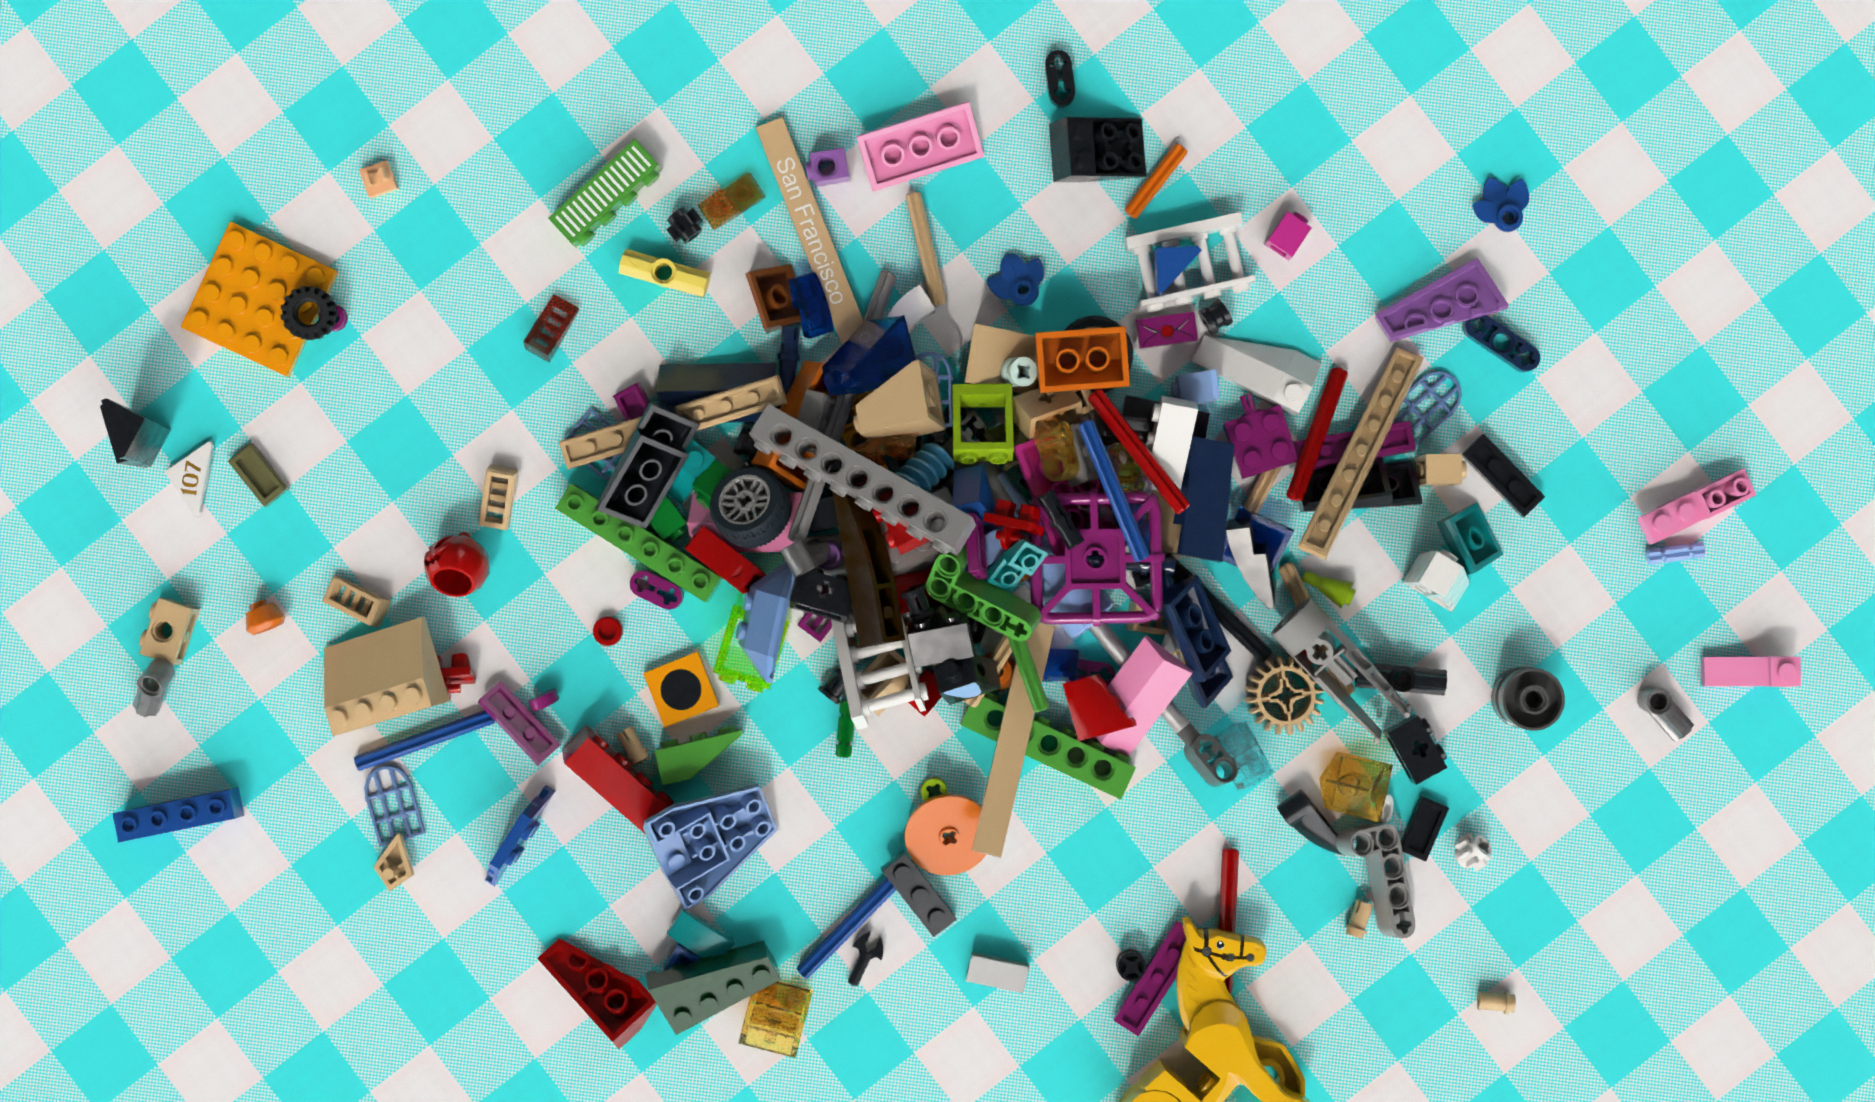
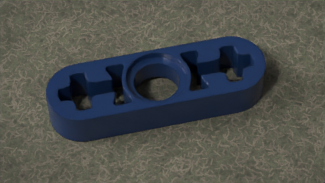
(1515, 360)

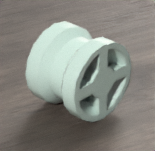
(1011, 371)

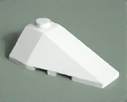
(1263, 370)

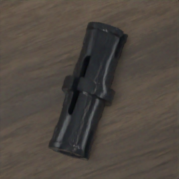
(1060, 519)

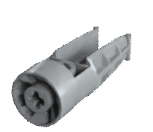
(1304, 630)

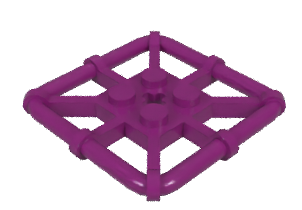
(1110, 572)

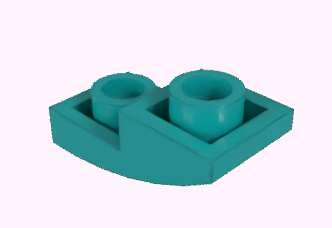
(1016, 562)
(698, 936)

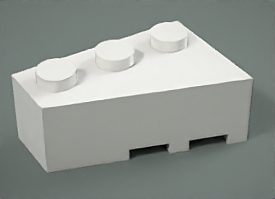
(1172, 436)
(1438, 578)

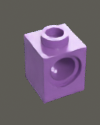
(840, 173)

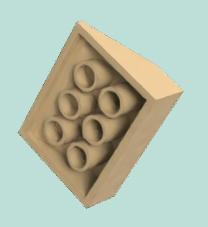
(381, 676)

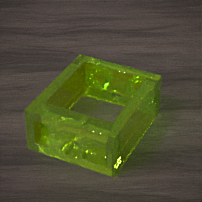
(730, 675)

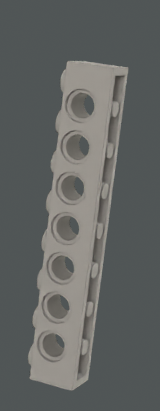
(775, 423)

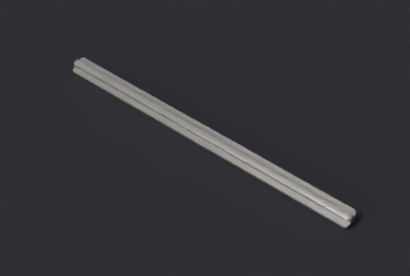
(838, 417)

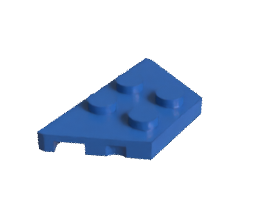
(522, 830)

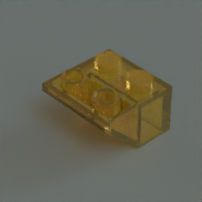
(776, 1019)

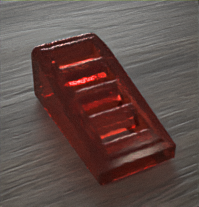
(542, 322)

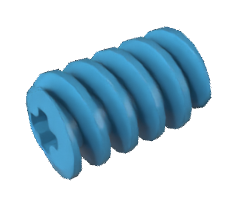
(927, 466)

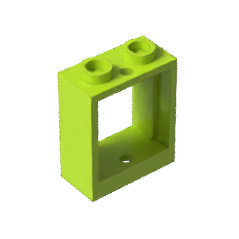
(982, 396)

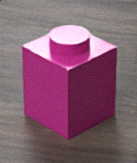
(1288, 235)

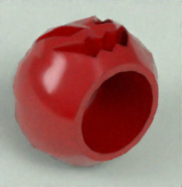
(456, 565)

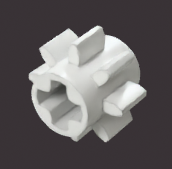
(1473, 851)

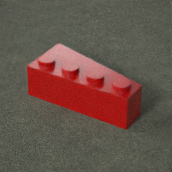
(613, 777)

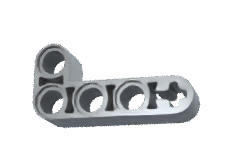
(1391, 923)

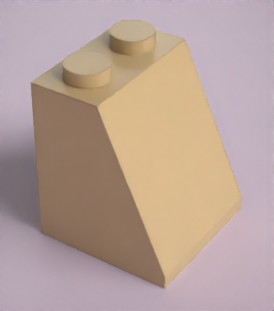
(991, 348)
(902, 405)

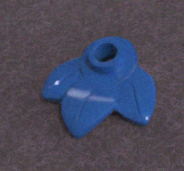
(1501, 200)
(1014, 276)

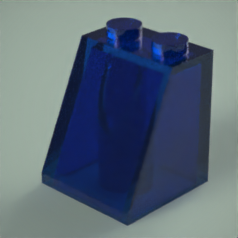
(869, 356)

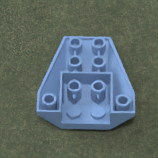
(708, 839)

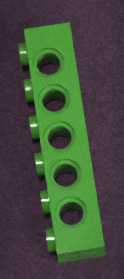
(640, 544)
(1112, 783)

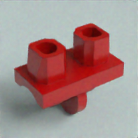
(1003, 518)
(457, 674)

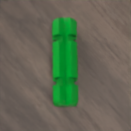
(844, 731)

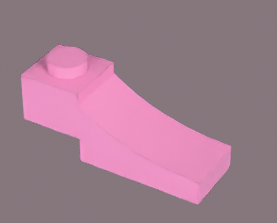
(1751, 671)

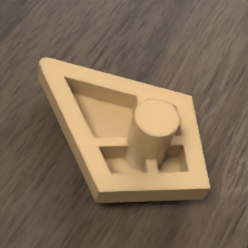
(394, 864)

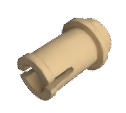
(633, 746)
(1359, 919)
(1496, 1001)

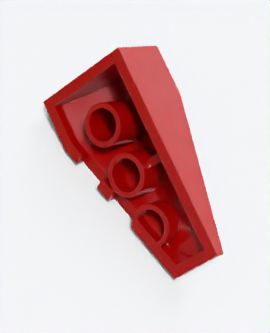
(606, 995)

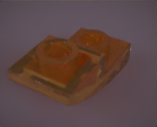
(731, 201)
(896, 446)

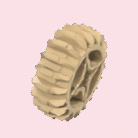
(1287, 708)

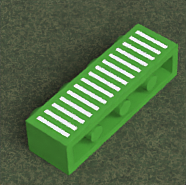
(605, 193)

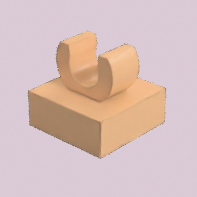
(378, 179)

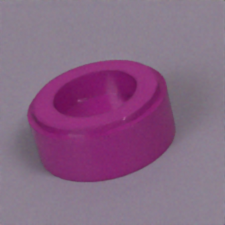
(544, 700)

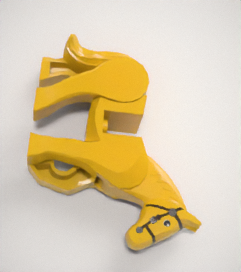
(1218, 1029)

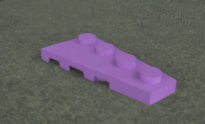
(1447, 301)

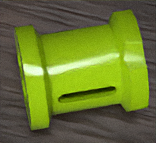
(931, 782)

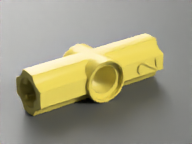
(646, 269)

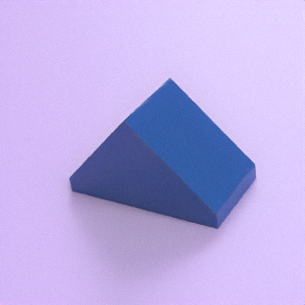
(1170, 263)
(972, 491)

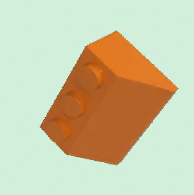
(1082, 359)

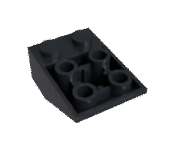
(1096, 149)

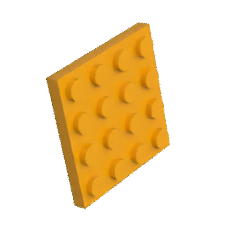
(244, 295)

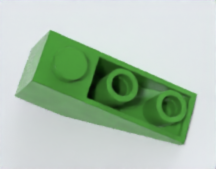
(686, 759)

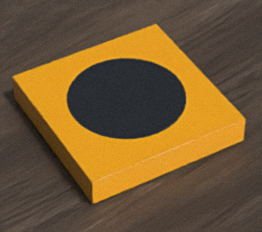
(681, 689)

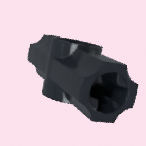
(1418, 679)

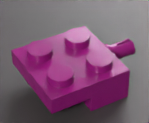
(1260, 439)

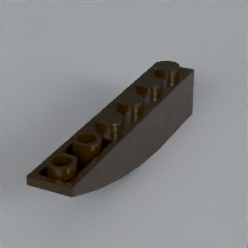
(868, 574)

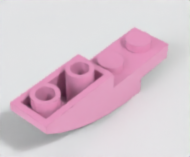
(1696, 506)

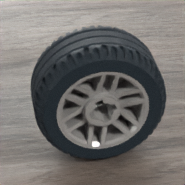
(750, 507)

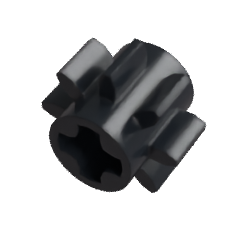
(684, 225)

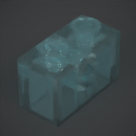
(1246, 753)

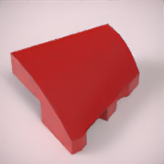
(1095, 708)

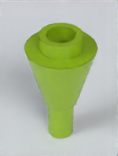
(1336, 590)

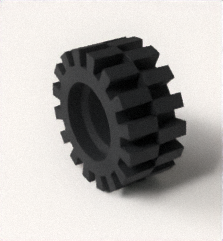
(292, 305)

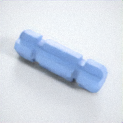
(1675, 553)

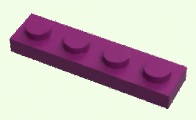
(1398, 441)
(1155, 983)

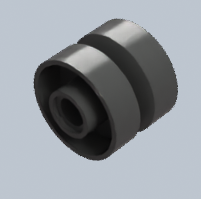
(1528, 698)

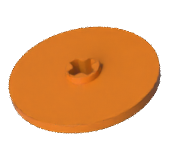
(926, 840)

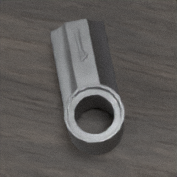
(805, 555)
(152, 687)
(1666, 712)

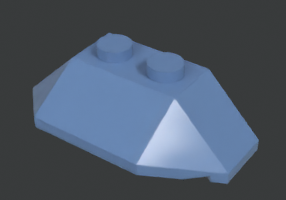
(765, 620)

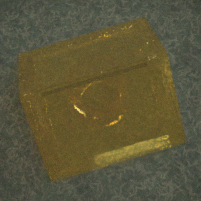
(1355, 786)

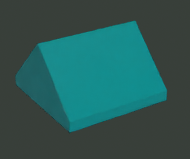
(1470, 538)

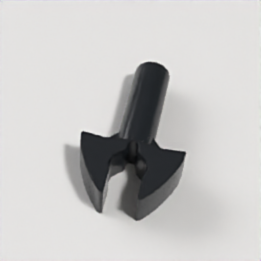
(864, 957)

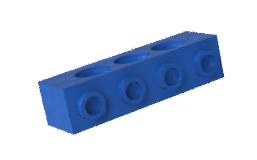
(178, 814)

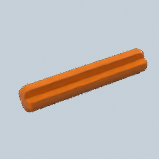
(1155, 180)

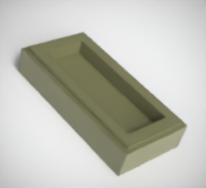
(258, 474)

